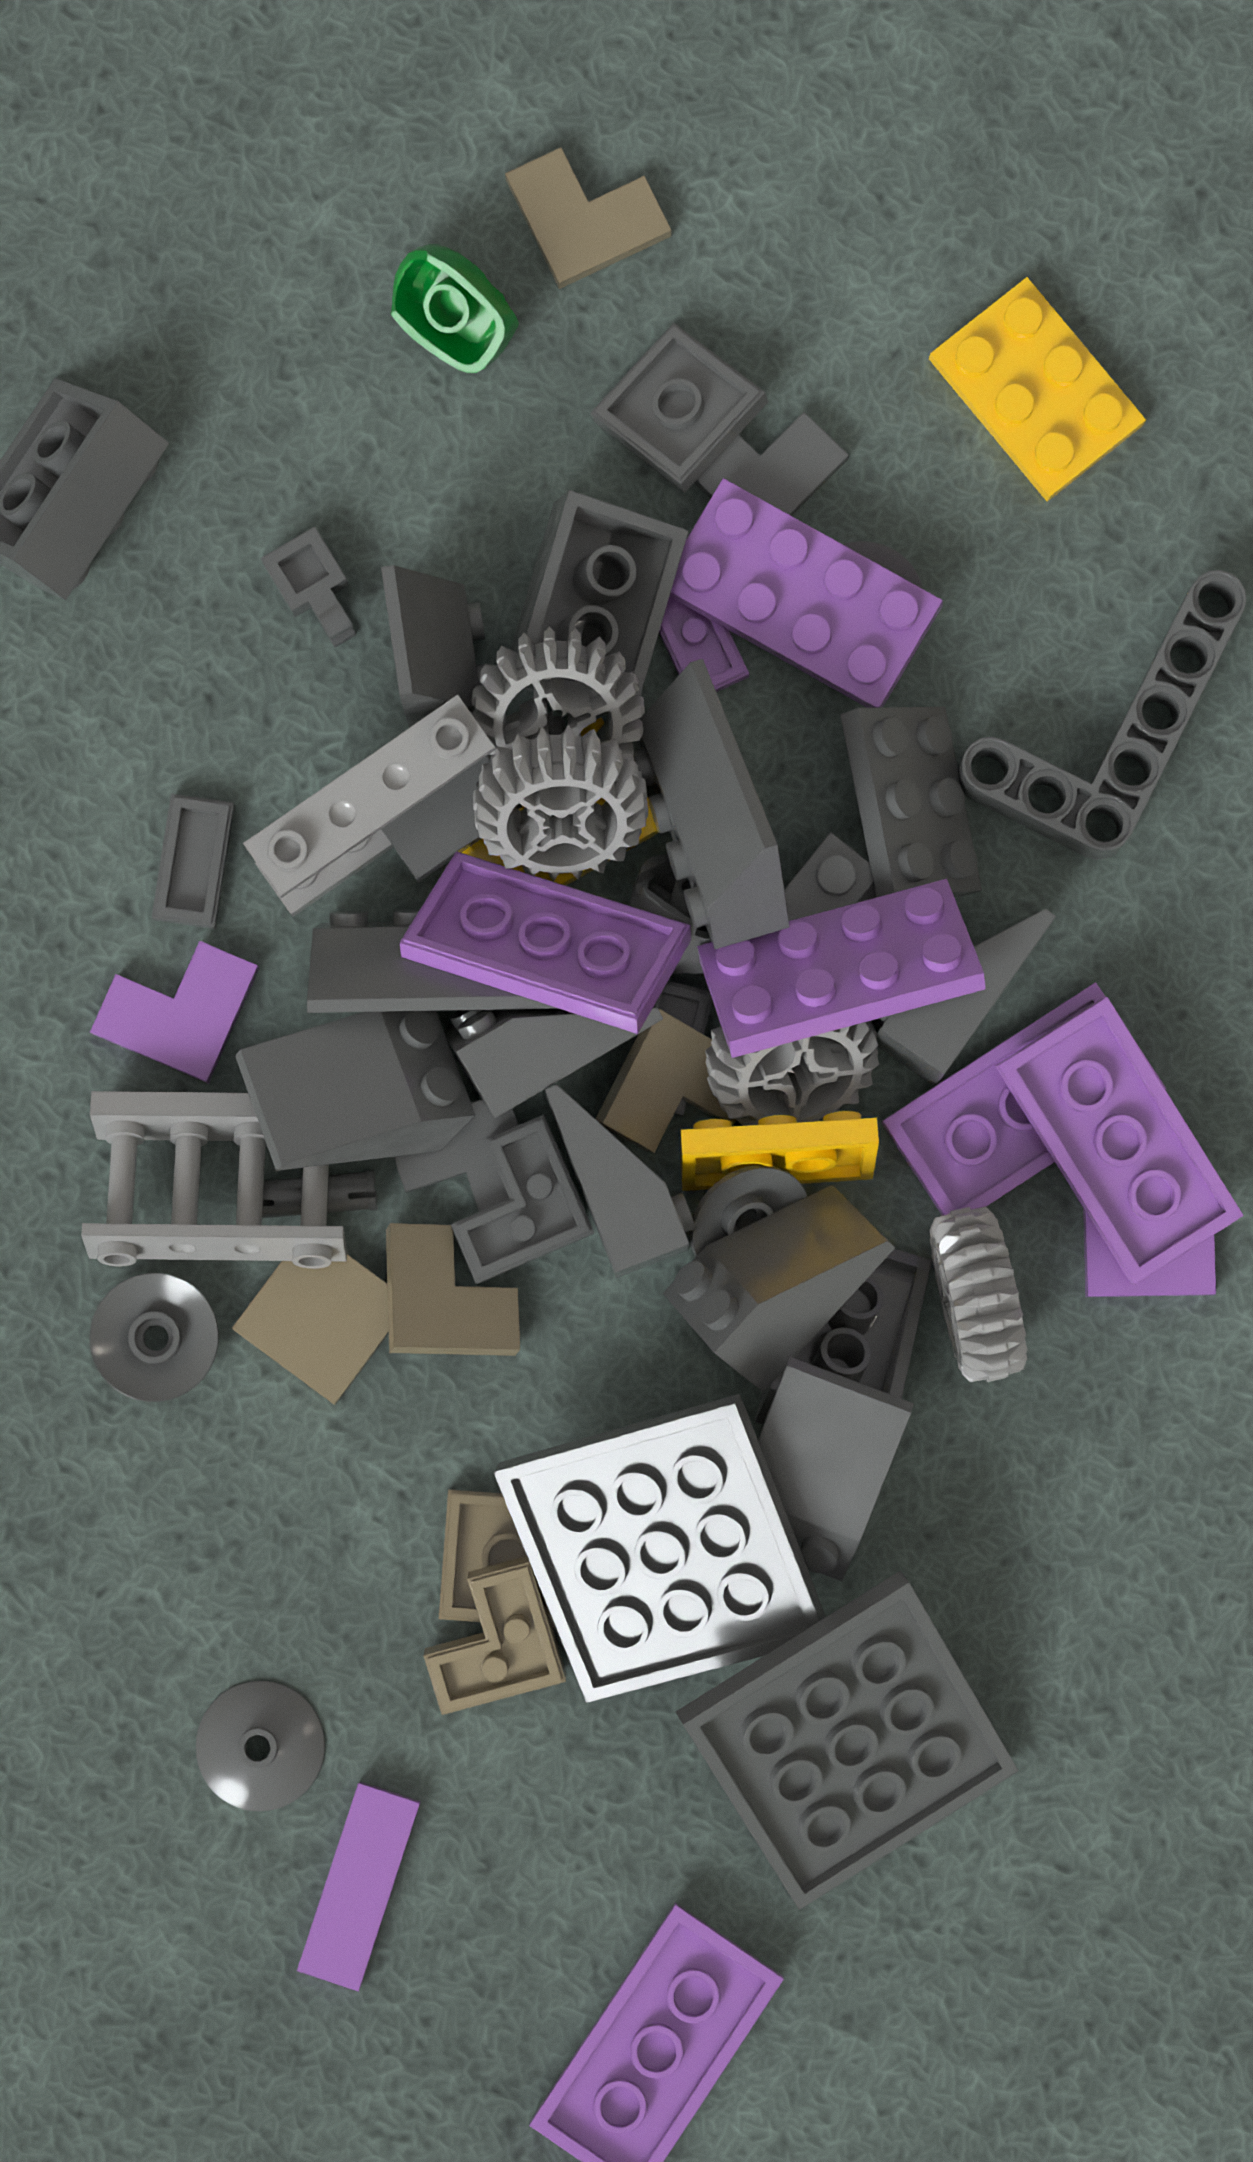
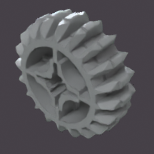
(598, 688)
(559, 787)
(794, 1078)
(978, 1294)

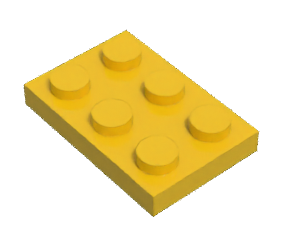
(1037, 389)
(813, 1152)

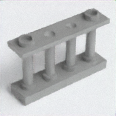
(342, 823)
(189, 1123)

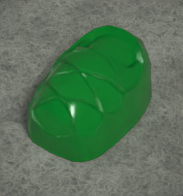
(451, 308)

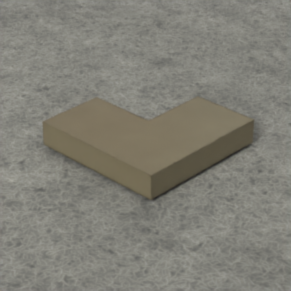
(581, 234)
(657, 1073)
(432, 1313)
(513, 1651)

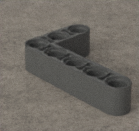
(1133, 739)

